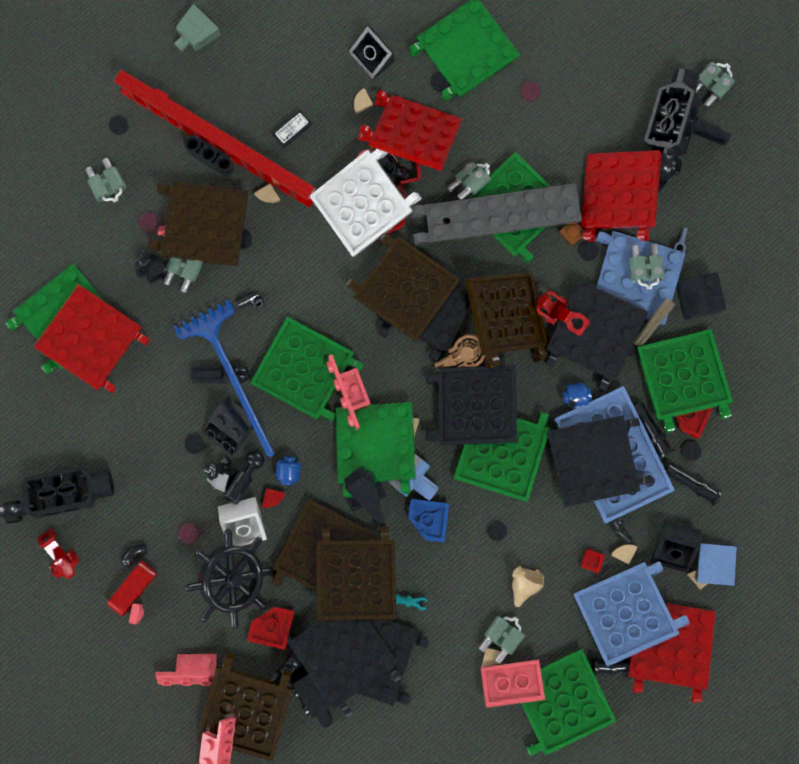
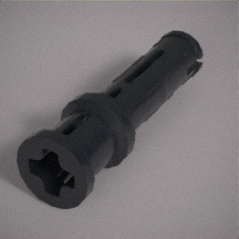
(657, 438)
(701, 488)
(599, 666)

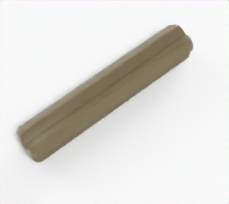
(654, 322)

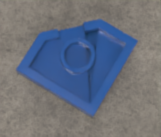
(429, 519)

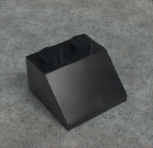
(701, 296)
(676, 546)

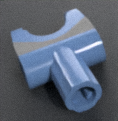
(422, 484)

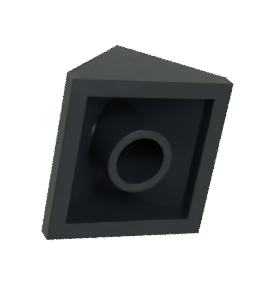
(372, 52)

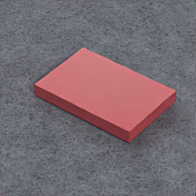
(512, 683)

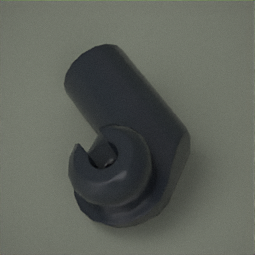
(252, 299)
(619, 532)
(131, 552)

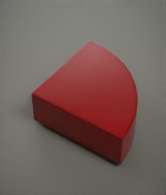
(272, 498)

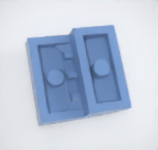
(716, 564)

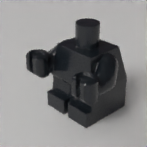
(151, 266)
(219, 475)

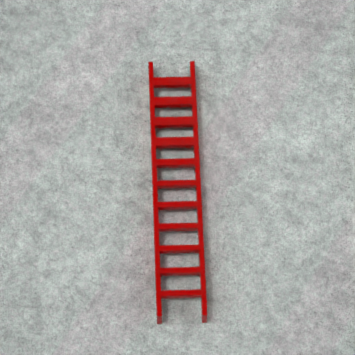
(247, 158)

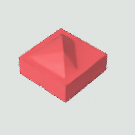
(136, 613)

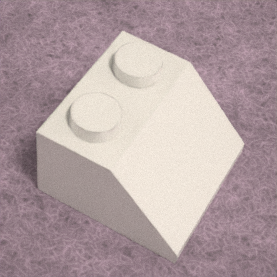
(243, 521)

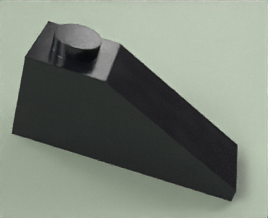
(363, 488)

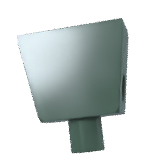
(195, 30)

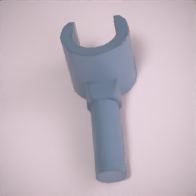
(681, 240)

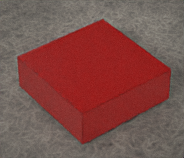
(592, 561)

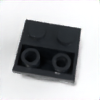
(228, 426)

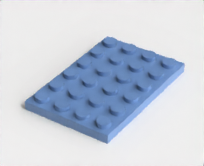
(644, 455)

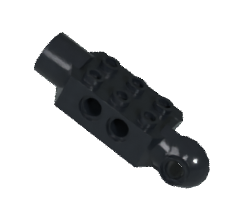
(674, 121)
(59, 493)

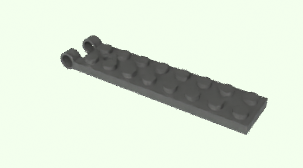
(498, 214)

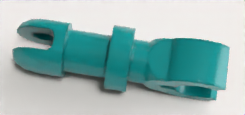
(408, 601)

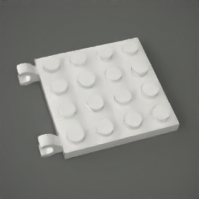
(362, 202)

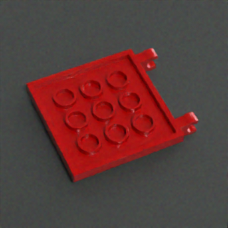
(412, 131)
(621, 192)
(89, 338)
(681, 659)

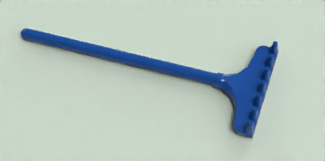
(208, 327)

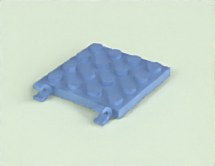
(616, 273)
(628, 613)

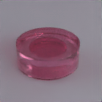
(530, 91)
(148, 222)
(188, 533)

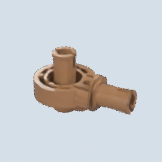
(465, 353)

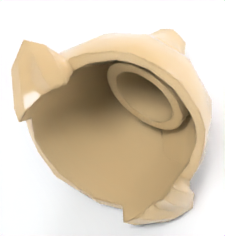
(526, 584)

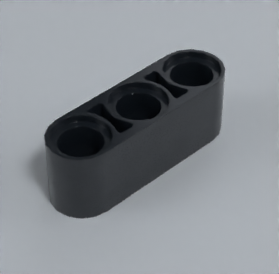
(203, 148)

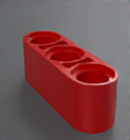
(132, 588)

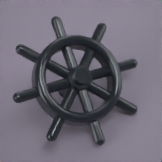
(230, 578)

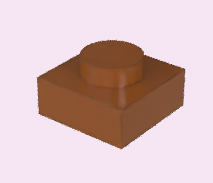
(572, 233)

